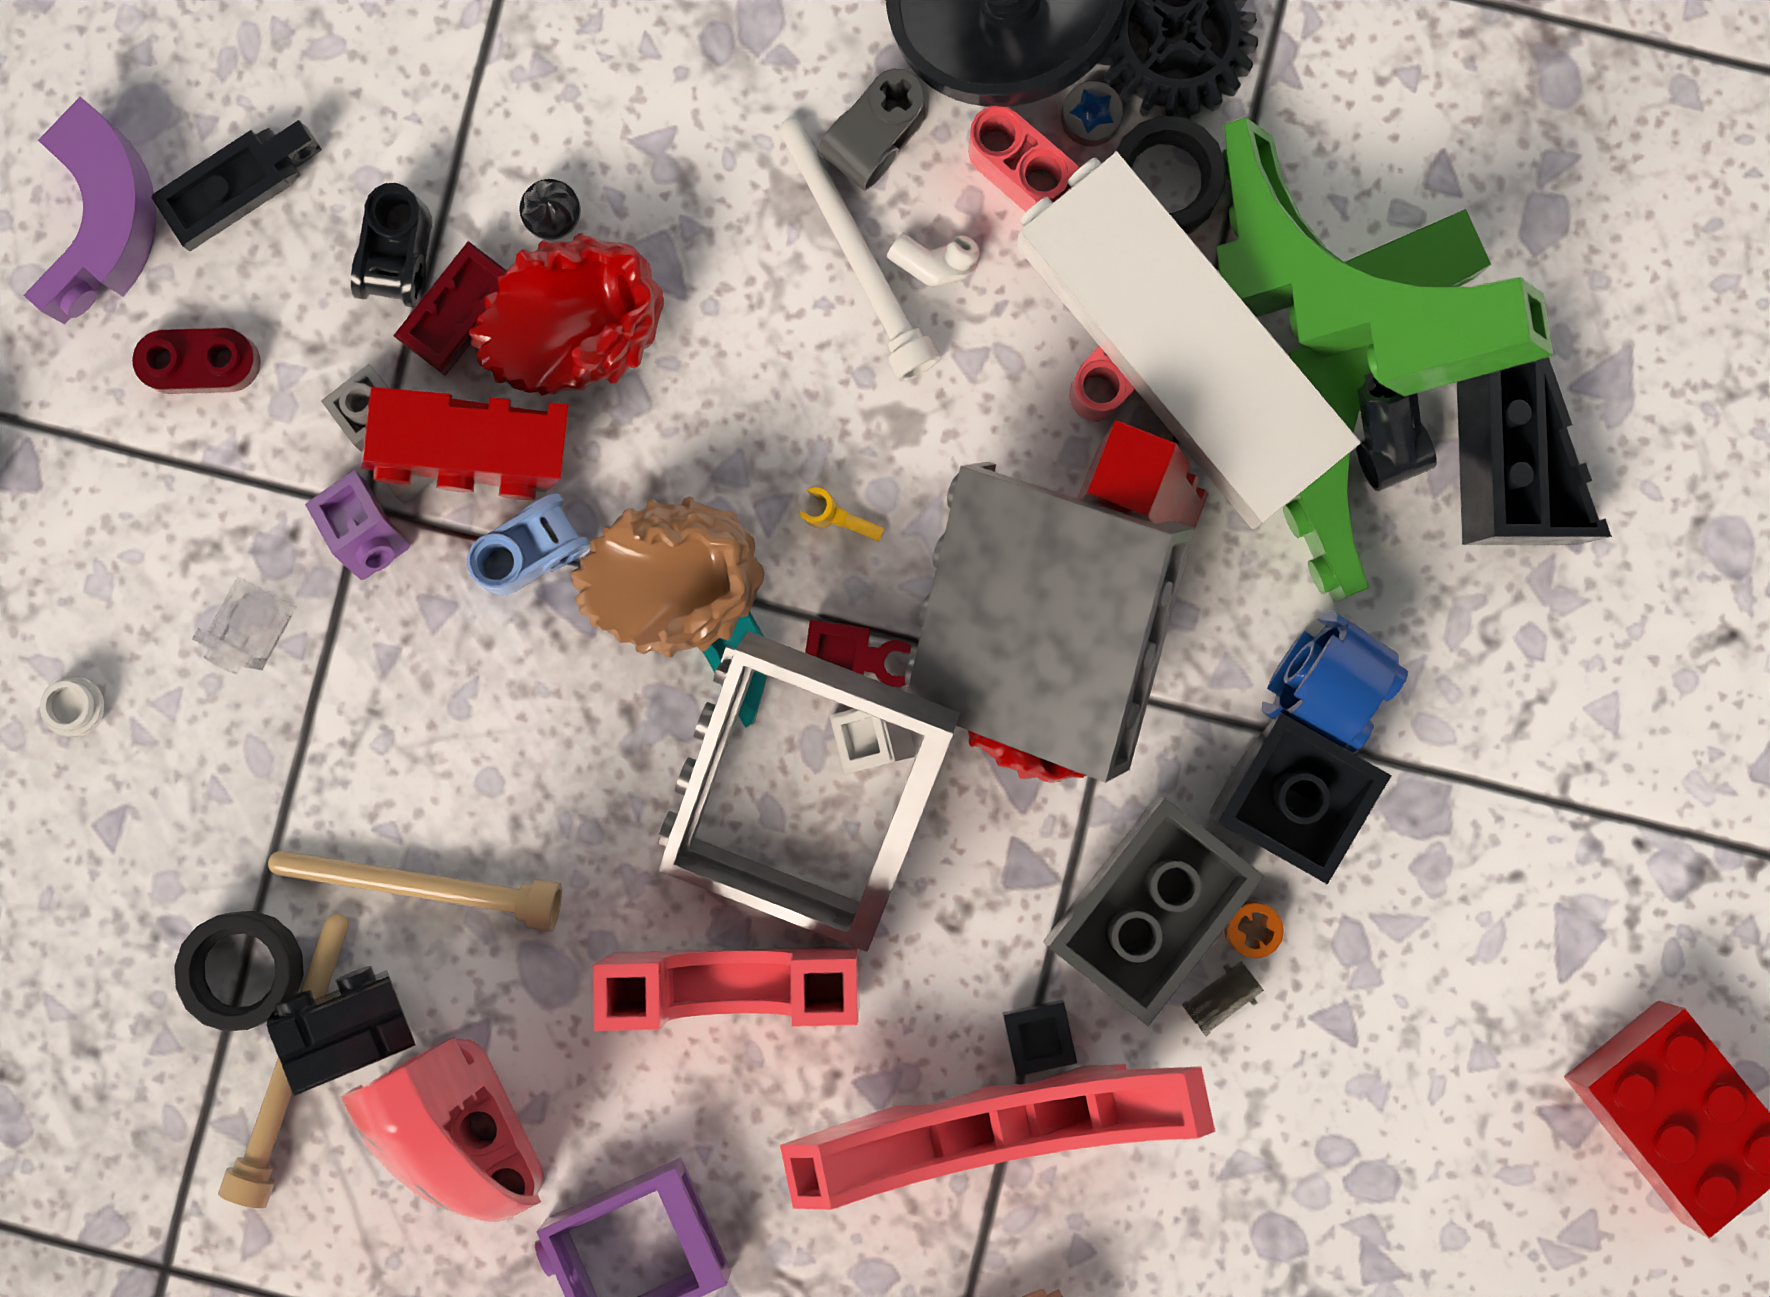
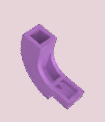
(116, 215)

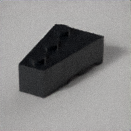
(1520, 463)

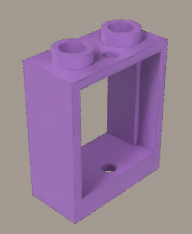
(708, 1263)

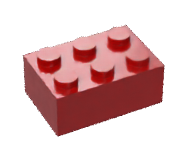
(1680, 1116)

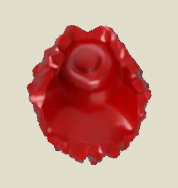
(568, 316)

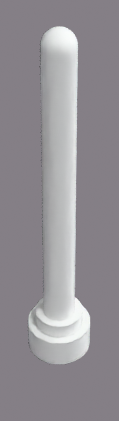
(909, 349)

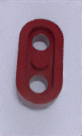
(193, 361)

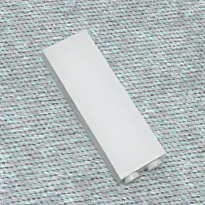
(1183, 339)

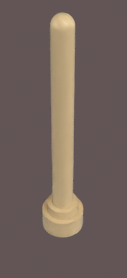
(534, 903)
(250, 1179)

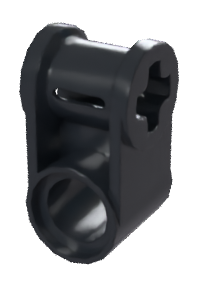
(392, 251)

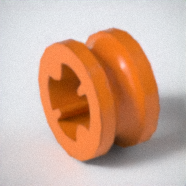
(1269, 920)

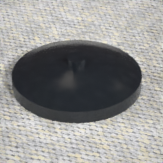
(1003, 48)

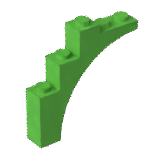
(1433, 256)
(1416, 332)

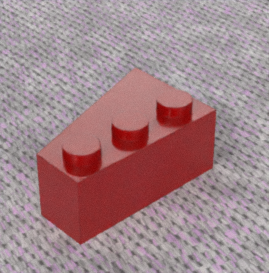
(463, 442)
(1143, 478)

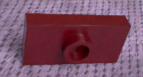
(442, 319)

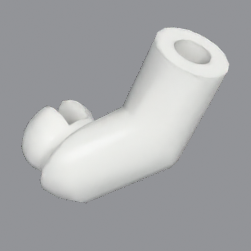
(937, 265)

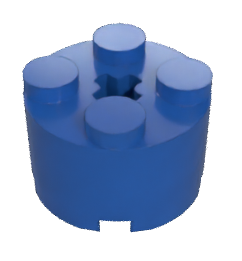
(1336, 681)

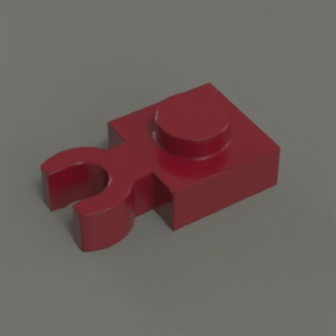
(850, 649)

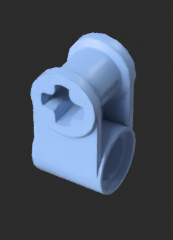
(530, 545)

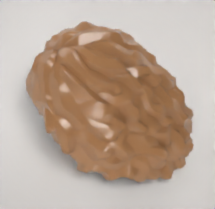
(669, 577)

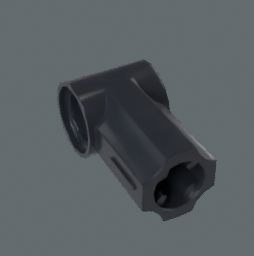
(1394, 437)

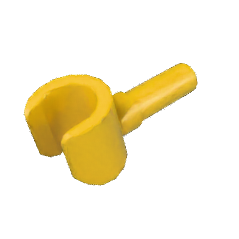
(840, 517)

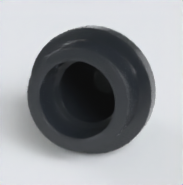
(550, 209)

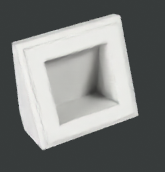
(869, 741)

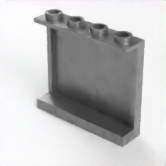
(1047, 620)

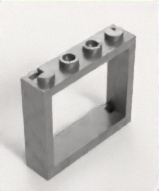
(764, 886)

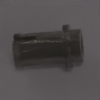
(1223, 997)

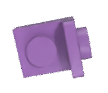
(356, 526)

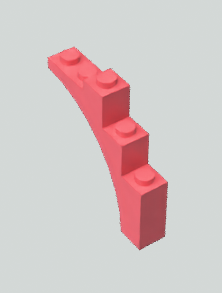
(995, 1126)

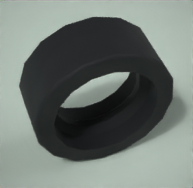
(1199, 144)
(191, 978)

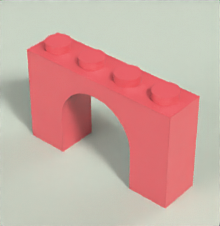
(657, 986)

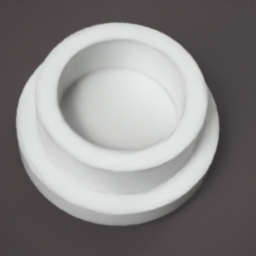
(72, 706)

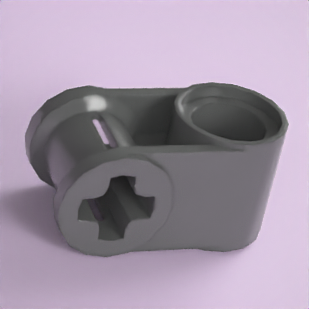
(870, 137)

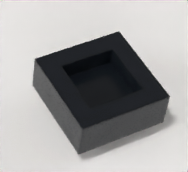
(1039, 1037)

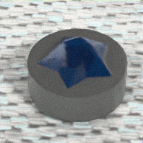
(1092, 113)

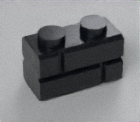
(339, 1030)

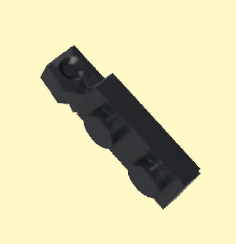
(234, 182)

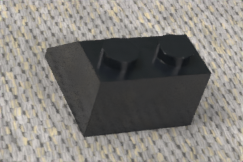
(1299, 796)

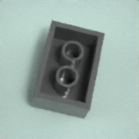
(1153, 909)

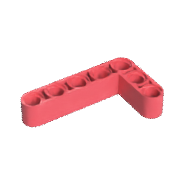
(1008, 172)

